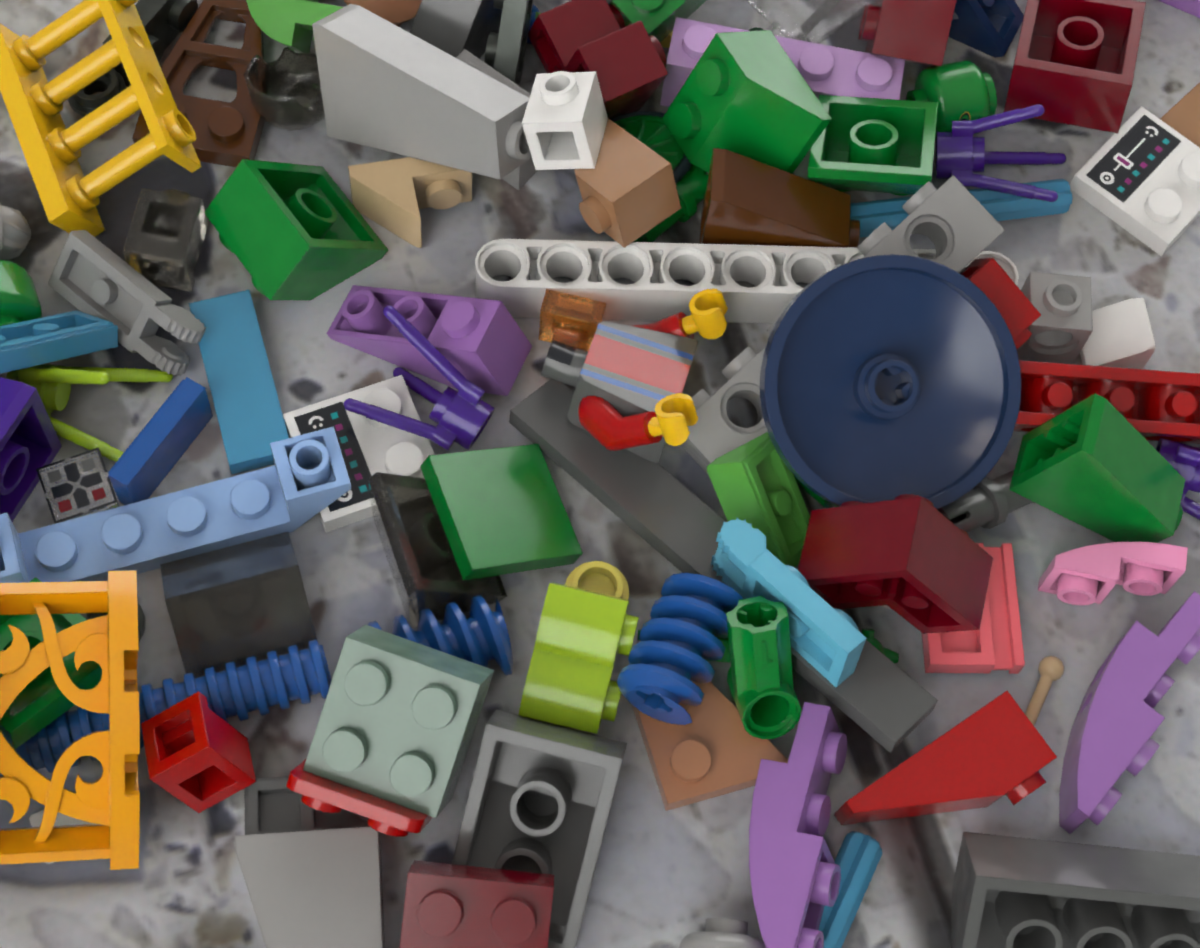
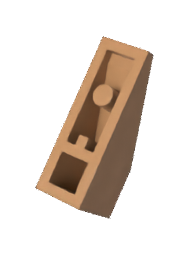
(627, 189)

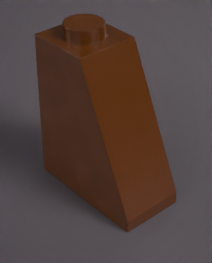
(768, 206)

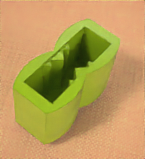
(576, 658)

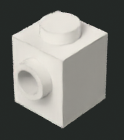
(565, 120)

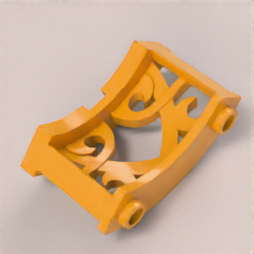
(115, 797)

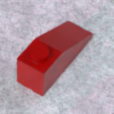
(963, 769)

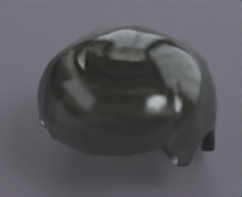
(290, 90)

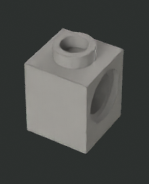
(1064, 317)

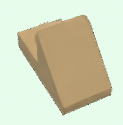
(397, 188)

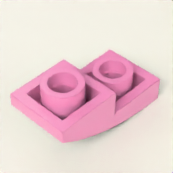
(1092, 571)

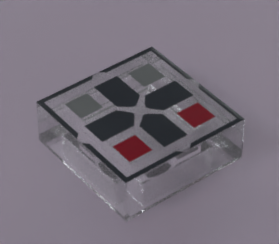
(77, 486)

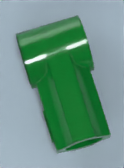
(762, 667)

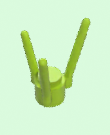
(54, 388)

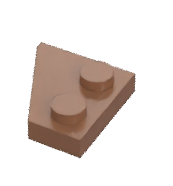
(705, 756)

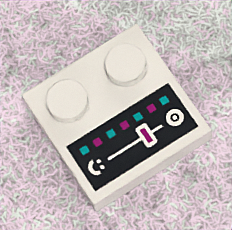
(1144, 180)
(364, 444)

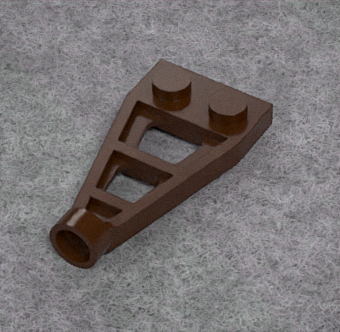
(222, 129)

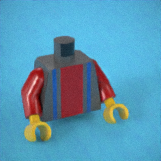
(636, 376)

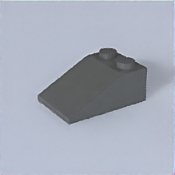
(542, 809)

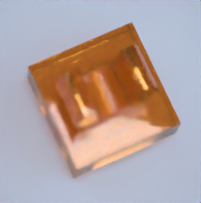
(570, 319)

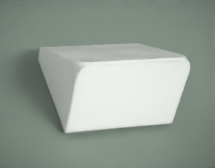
(1120, 336)

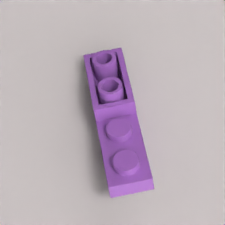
(1119, 715)
(787, 851)

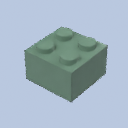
(398, 720)

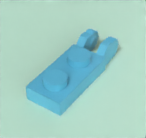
(817, 631)

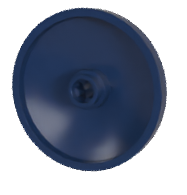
(890, 382)

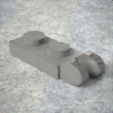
(114, 291)

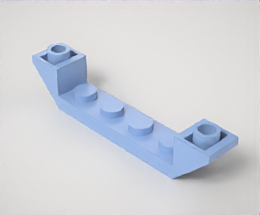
(184, 523)

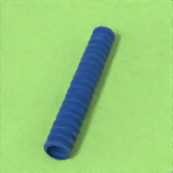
(227, 693)

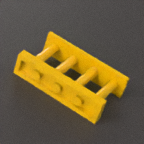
(36, 108)

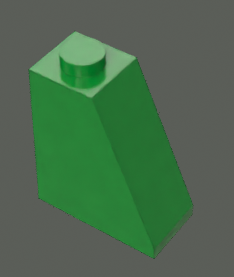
(1100, 474)

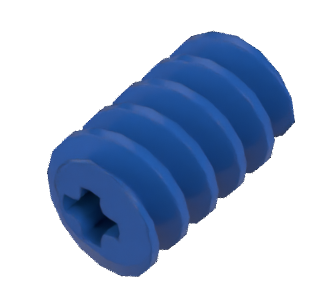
(474, 638)
(675, 646)

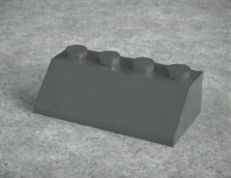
(1072, 895)

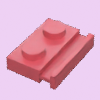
(998, 640)

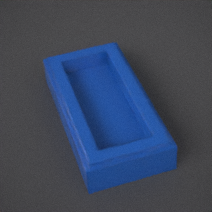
(161, 443)

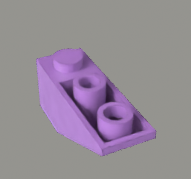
(469, 332)

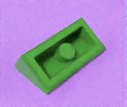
(761, 489)

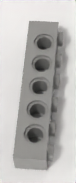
(945, 215)

